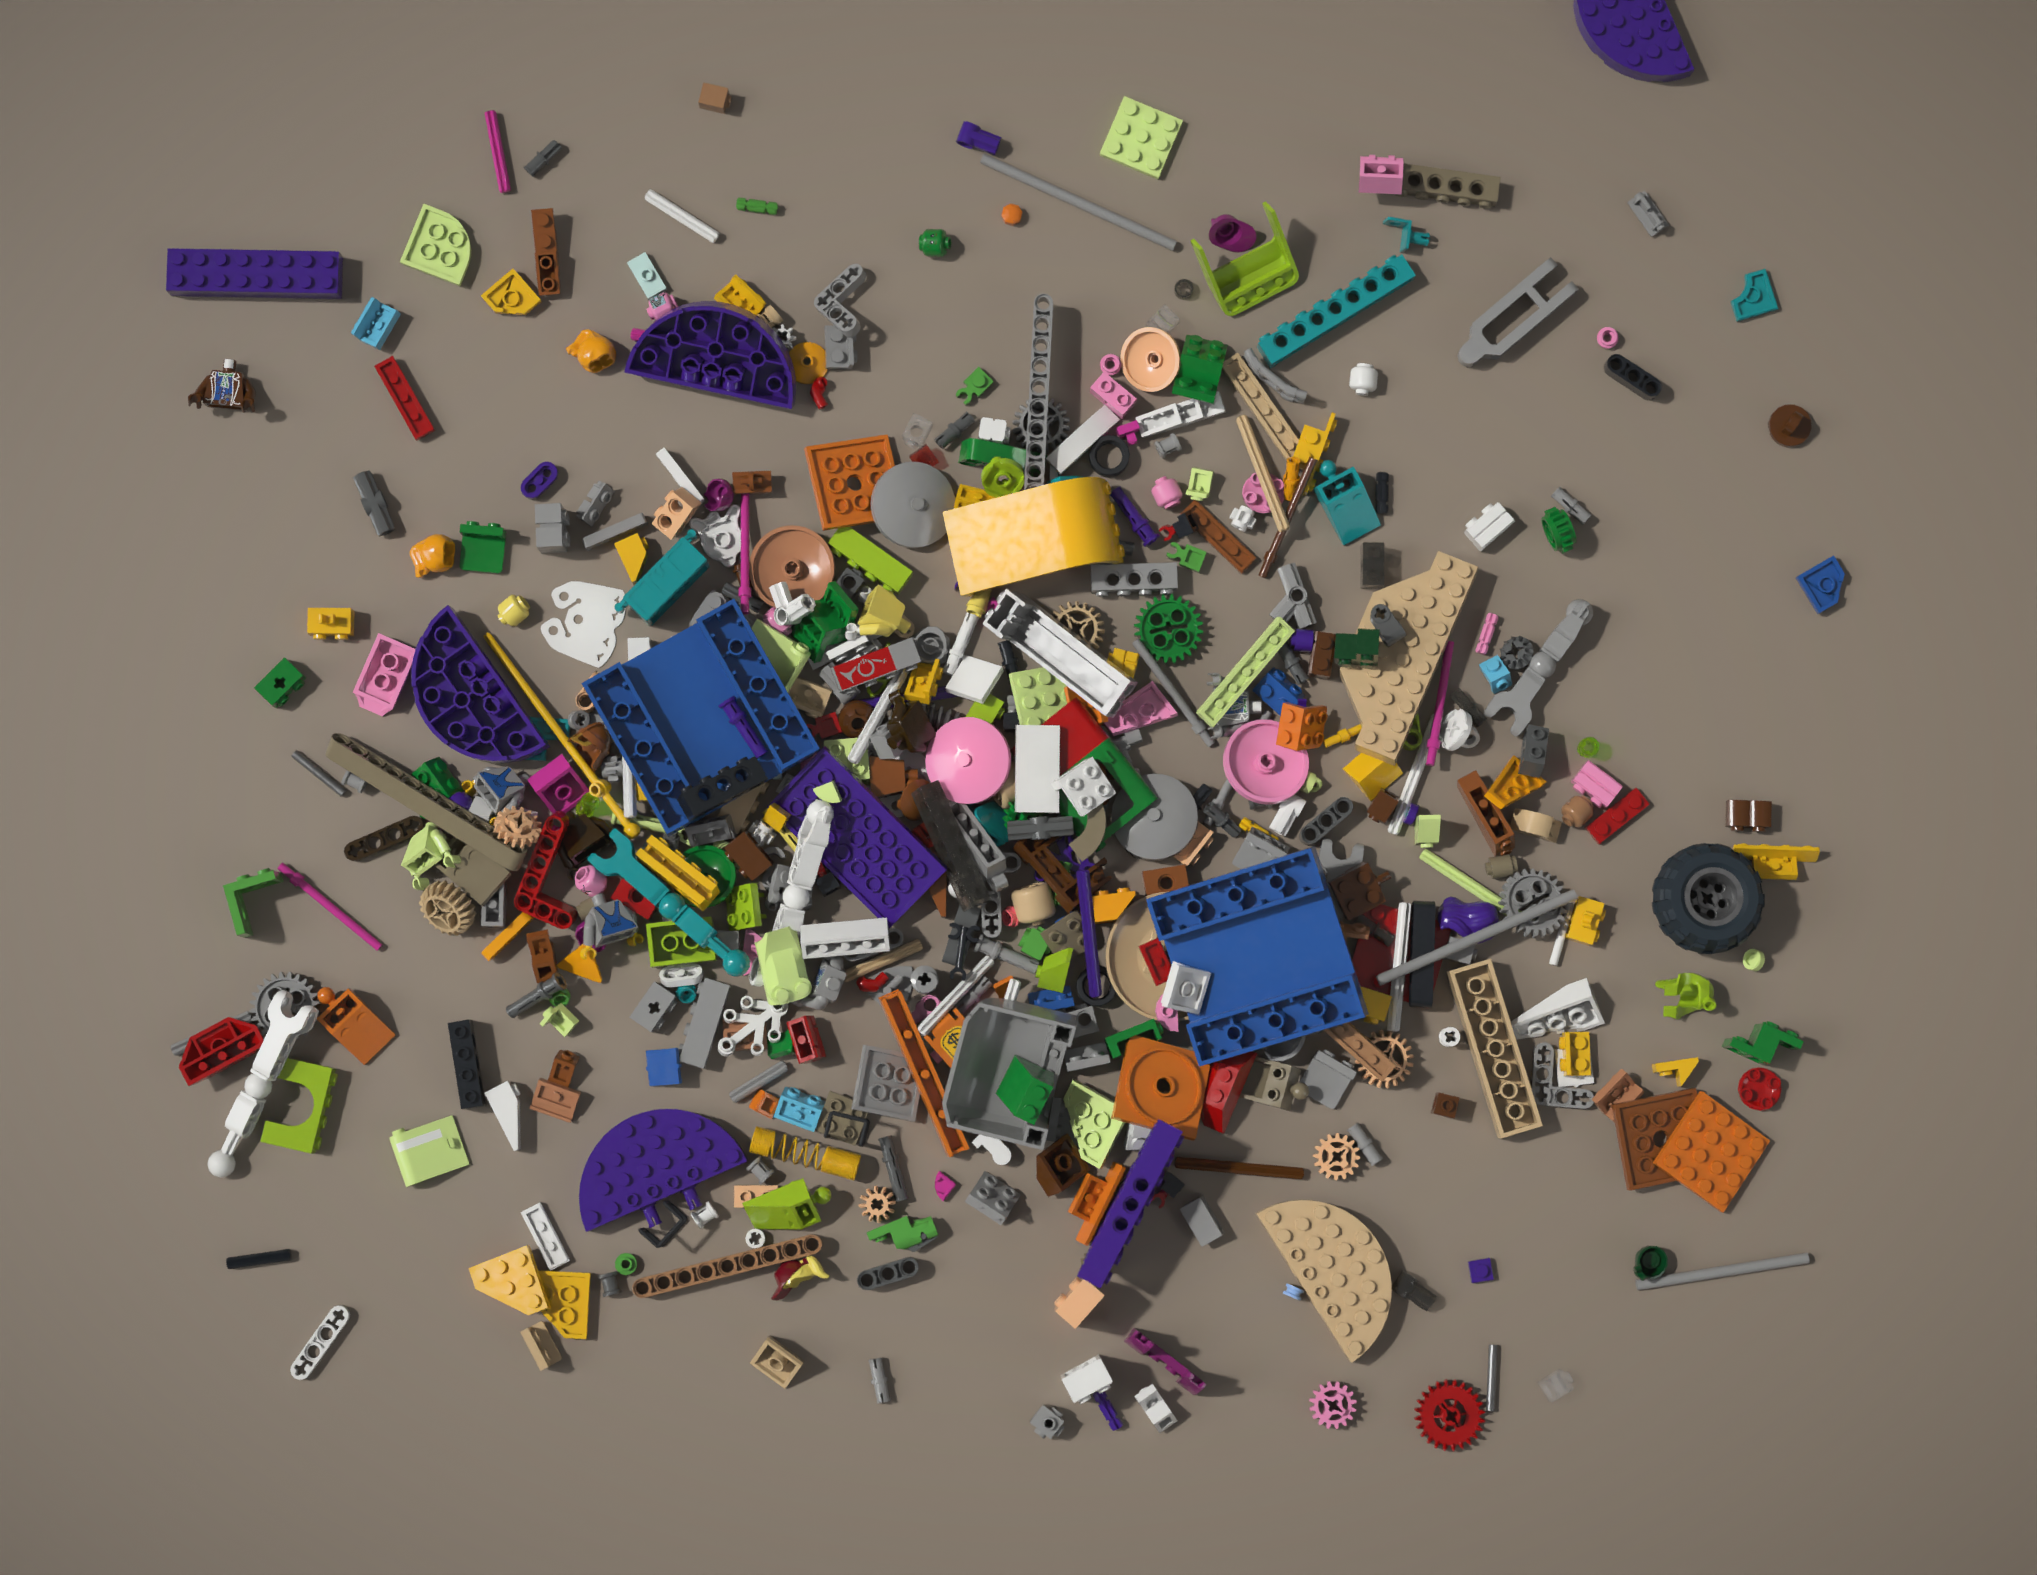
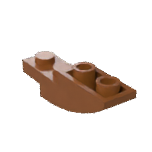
(546, 251)

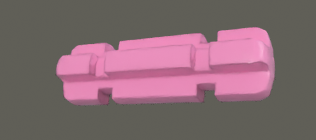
(1486, 633)

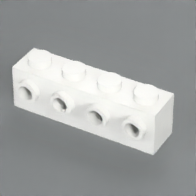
(844, 938)

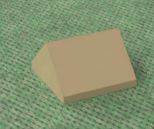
(777, 1362)

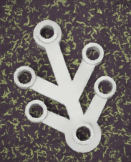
(755, 1022)

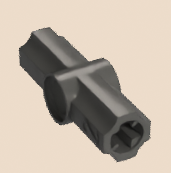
(374, 503)
(1040, 828)

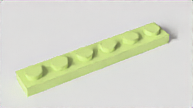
(1245, 671)

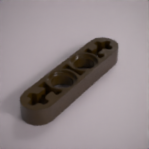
(383, 835)

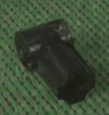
(1410, 1288)

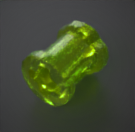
(1590, 741)
(588, 807)

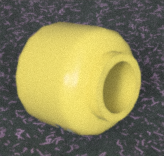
(513, 610)

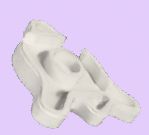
(720, 535)

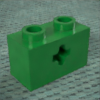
(269, 685)

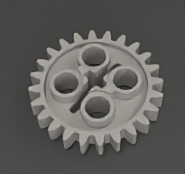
(1522, 885)
(264, 997)

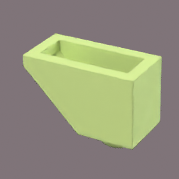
(1427, 830)

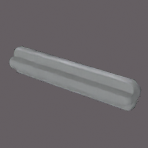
(758, 1081)

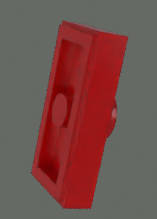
(1156, 961)

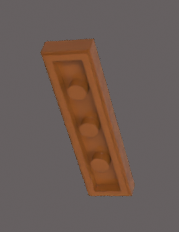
(1221, 538)

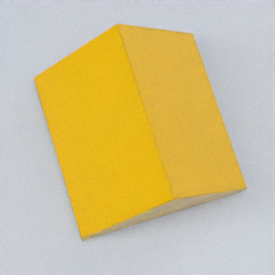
(1371, 774)

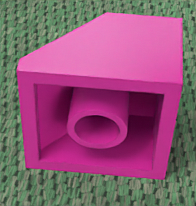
(558, 785)

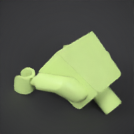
(426, 850)

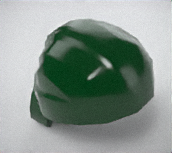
(1650, 1262)

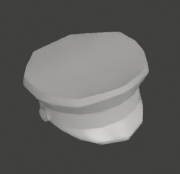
(932, 644)

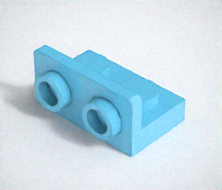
(799, 1108)

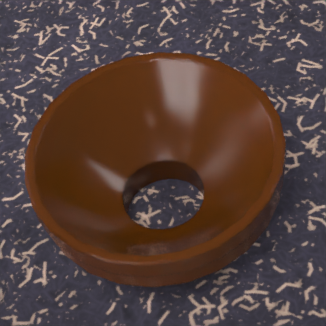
(854, 710)

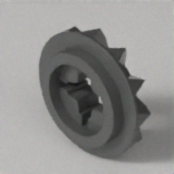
(1524, 656)

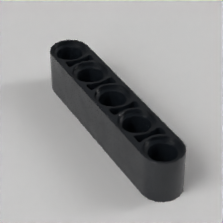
(1422, 943)

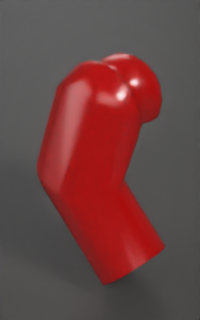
(872, 985)

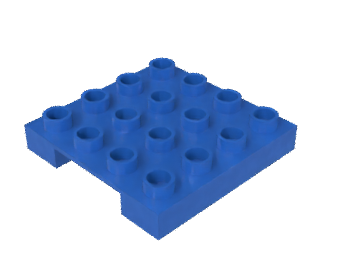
(669, 718)
(1270, 955)

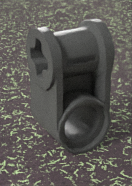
(1390, 629)

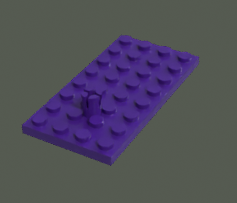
(866, 842)

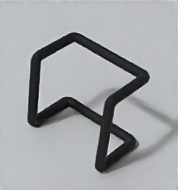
(865, 1127)
(682, 1220)

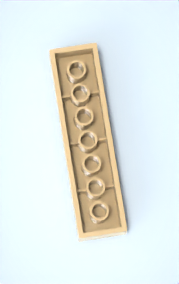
(1494, 1048)

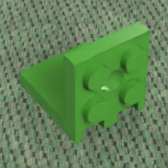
(235, 898)

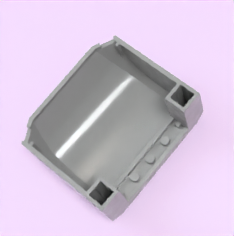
(983, 1053)

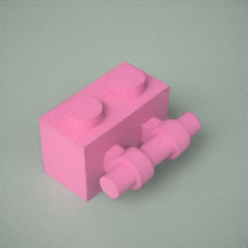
(1381, 174)

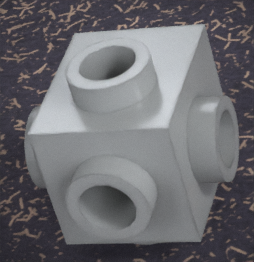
(1044, 1414)

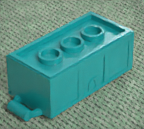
(665, 581)

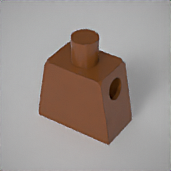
(889, 776)

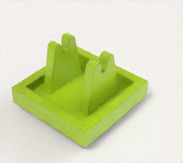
(744, 907)

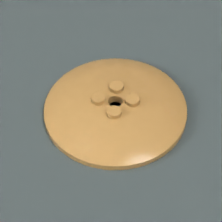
(1126, 964)

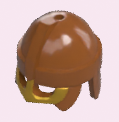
(594, 744)

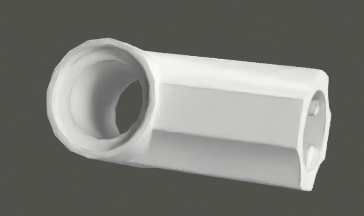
(1286, 814)

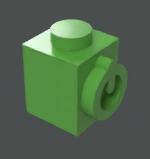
(1033, 943)

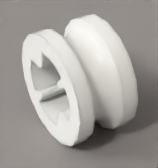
(761, 1240)

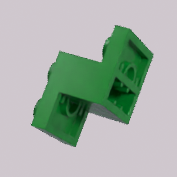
(1200, 368)
(827, 622)
(1763, 1043)

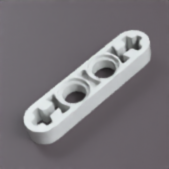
(318, 1340)

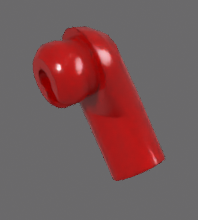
(817, 391)

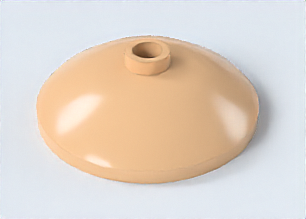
(1139, 362)

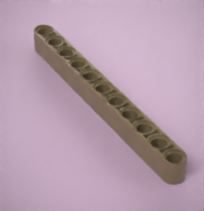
(423, 800)

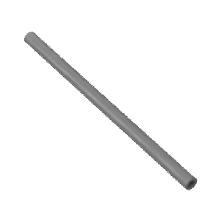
(1078, 202)
(1476, 937)

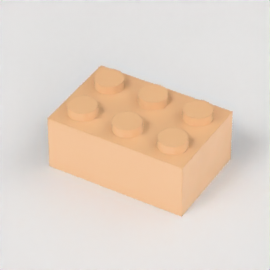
(1078, 1301)

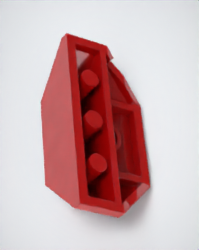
(219, 1049)
(1224, 1088)

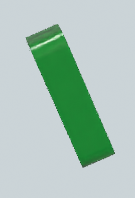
(981, 452)

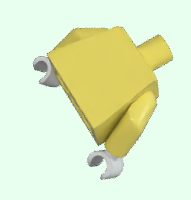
(880, 614)

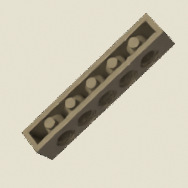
(1487, 184)

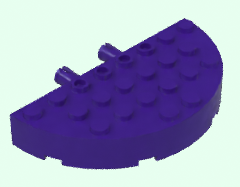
(650, 1160)

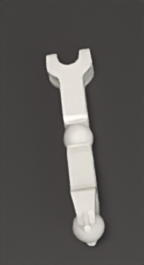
(812, 840)

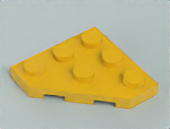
(512, 1280)
(568, 1301)

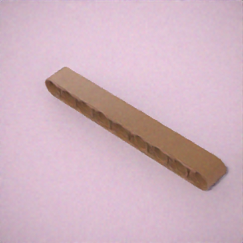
(716, 1265)

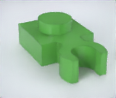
(976, 384)
(1190, 557)

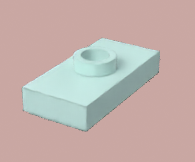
(646, 275)

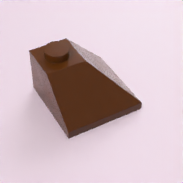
(1060, 1166)

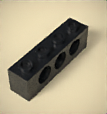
(695, 807)
(466, 1064)

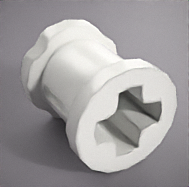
(1456, 1036)
(704, 1215)

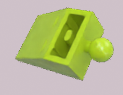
(787, 1207)

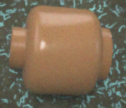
(1577, 811)

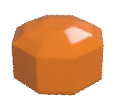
(1011, 214)

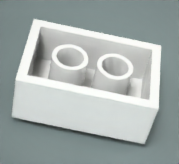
(1086, 1379)

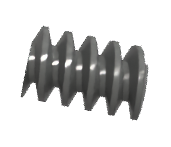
(938, 718)

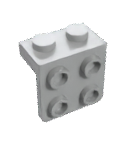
(1327, 1078)

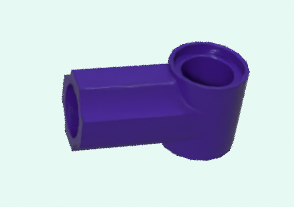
(973, 137)

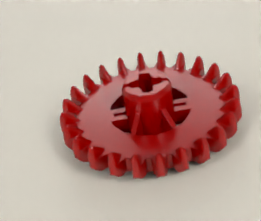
(1462, 1432)

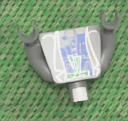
(1236, 715)
(825, 984)

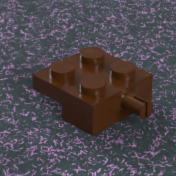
(1358, 890)

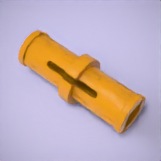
(1291, 477)

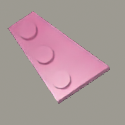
(1140, 710)

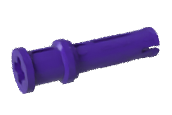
(1140, 524)
(737, 718)

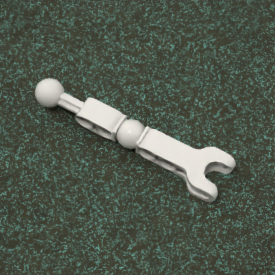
(266, 1068)

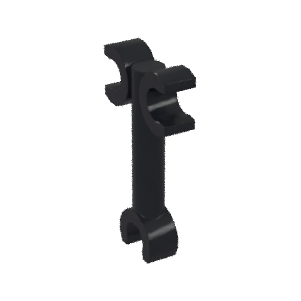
(963, 934)

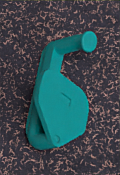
(991, 819)

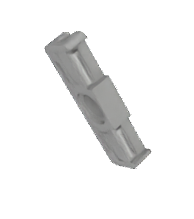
(614, 531)

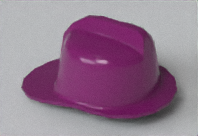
(1231, 233)

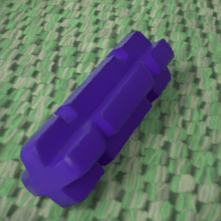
(1108, 1410)

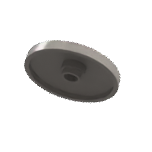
(911, 504)
(1164, 825)

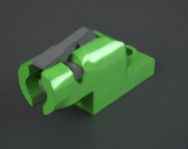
(907, 1234)

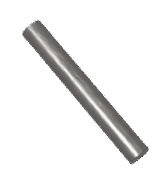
(318, 773)
(1491, 1378)

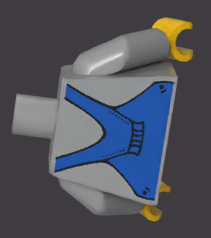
(498, 788)
(608, 924)

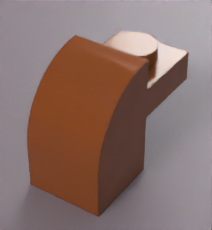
(543, 955)

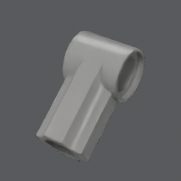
(827, 676)

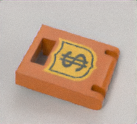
(946, 1036)

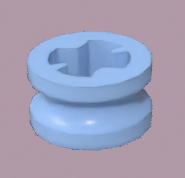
(1293, 1292)

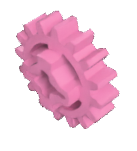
(1326, 1414)

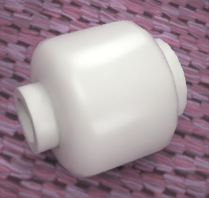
(1363, 379)

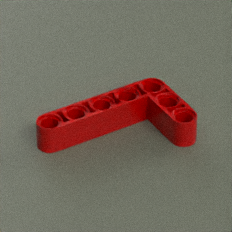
(541, 873)

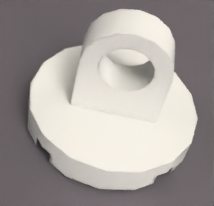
(1456, 729)

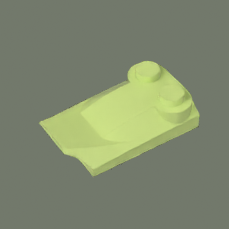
(782, 967)

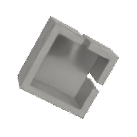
(552, 534)

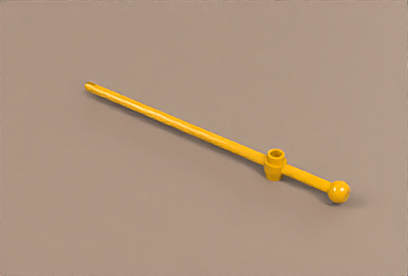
(598, 787)

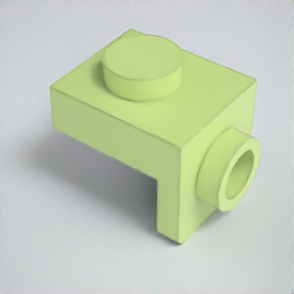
(1200, 483)
(560, 1018)

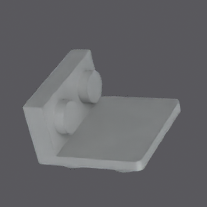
(1258, 848)

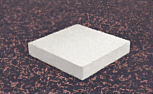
(974, 679)

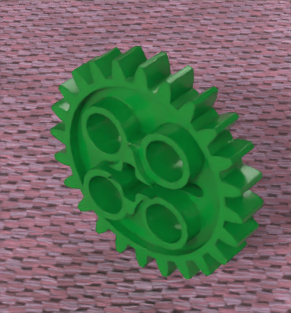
(1165, 609)

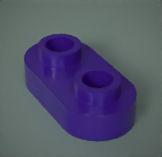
(538, 479)

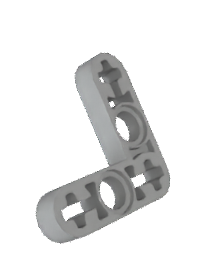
(834, 304)
(1551, 1092)

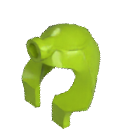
(1694, 991)

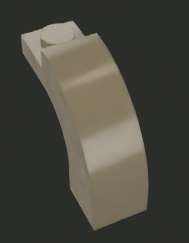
(1093, 834)

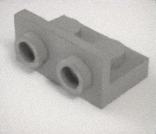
(839, 349)
(1086, 1056)

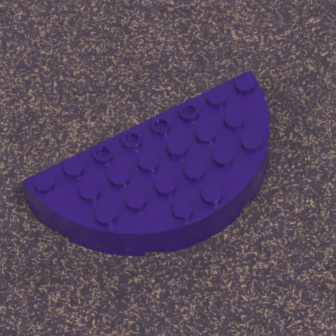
(1634, 38)
(716, 351)
(467, 698)
(1129, 1203)

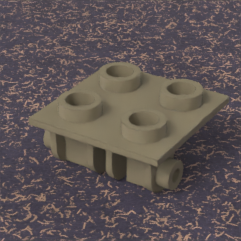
(1065, 934)
(841, 1128)

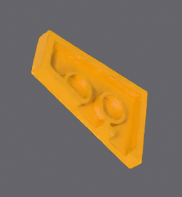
(1512, 786)

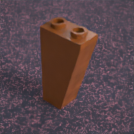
(1487, 815)

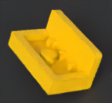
(741, 295)
(923, 682)

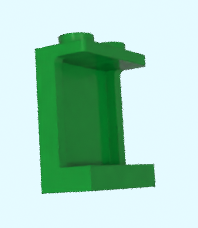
(1112, 1040)

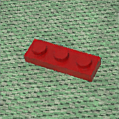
(1617, 815)

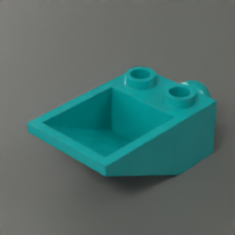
(1347, 507)

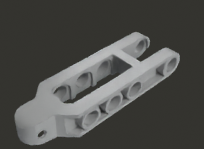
(1479, 348)

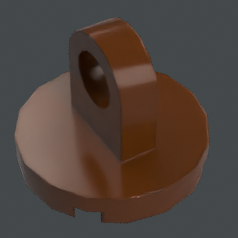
(1789, 425)

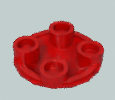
(1759, 1088)

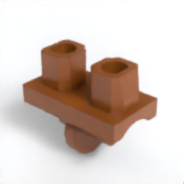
(752, 482)

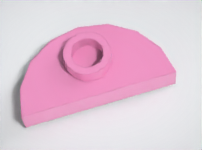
(1167, 1017)

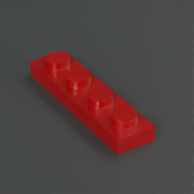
(404, 398)

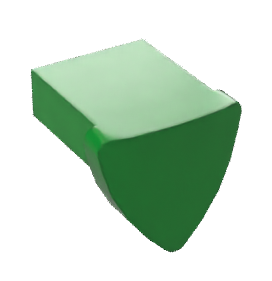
(782, 1047)

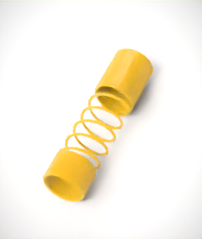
(834, 1161)

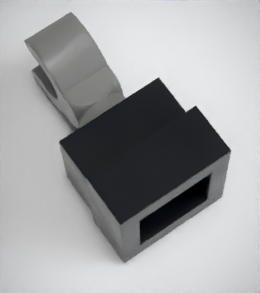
(1010, 718)

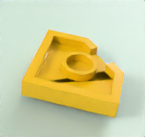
(511, 295)

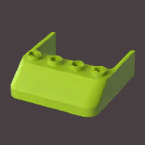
(1252, 275)

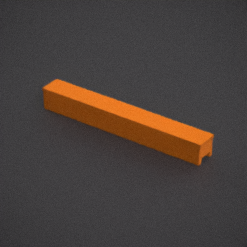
(921, 1069)

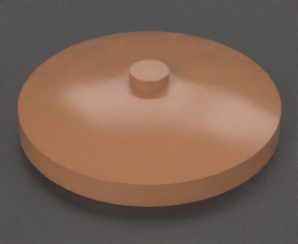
(793, 557)

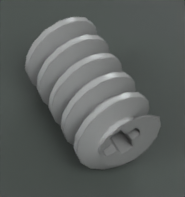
(919, 973)

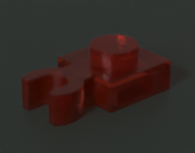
(924, 455)

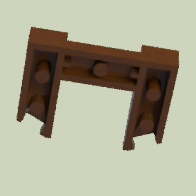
(1054, 874)

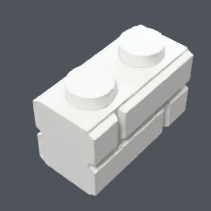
(994, 431)
(1488, 526)

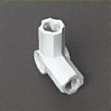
(788, 610)

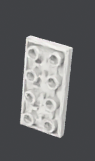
(1036, 768)

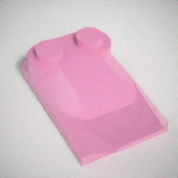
(384, 675)

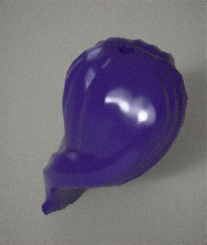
(1466, 917)

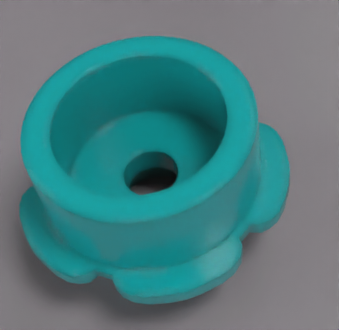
(686, 997)

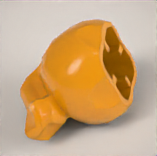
(592, 351)
(433, 555)

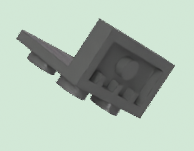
(1059, 1122)

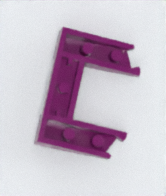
(1186, 1379)

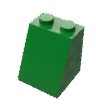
(1025, 1089)

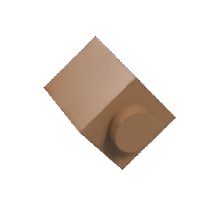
(714, 98)

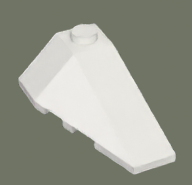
(1566, 1009)

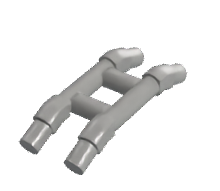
(1285, 390)

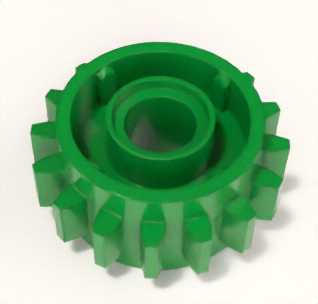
(1558, 530)

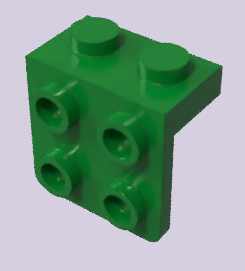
(482, 547)
(438, 777)

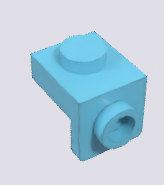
(1496, 674)

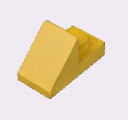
(1681, 1067)

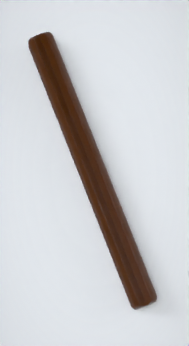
(1239, 1168)

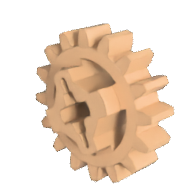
(517, 827)
(1347, 1146)

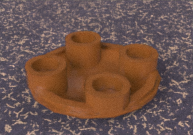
(906, 802)

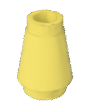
(978, 603)

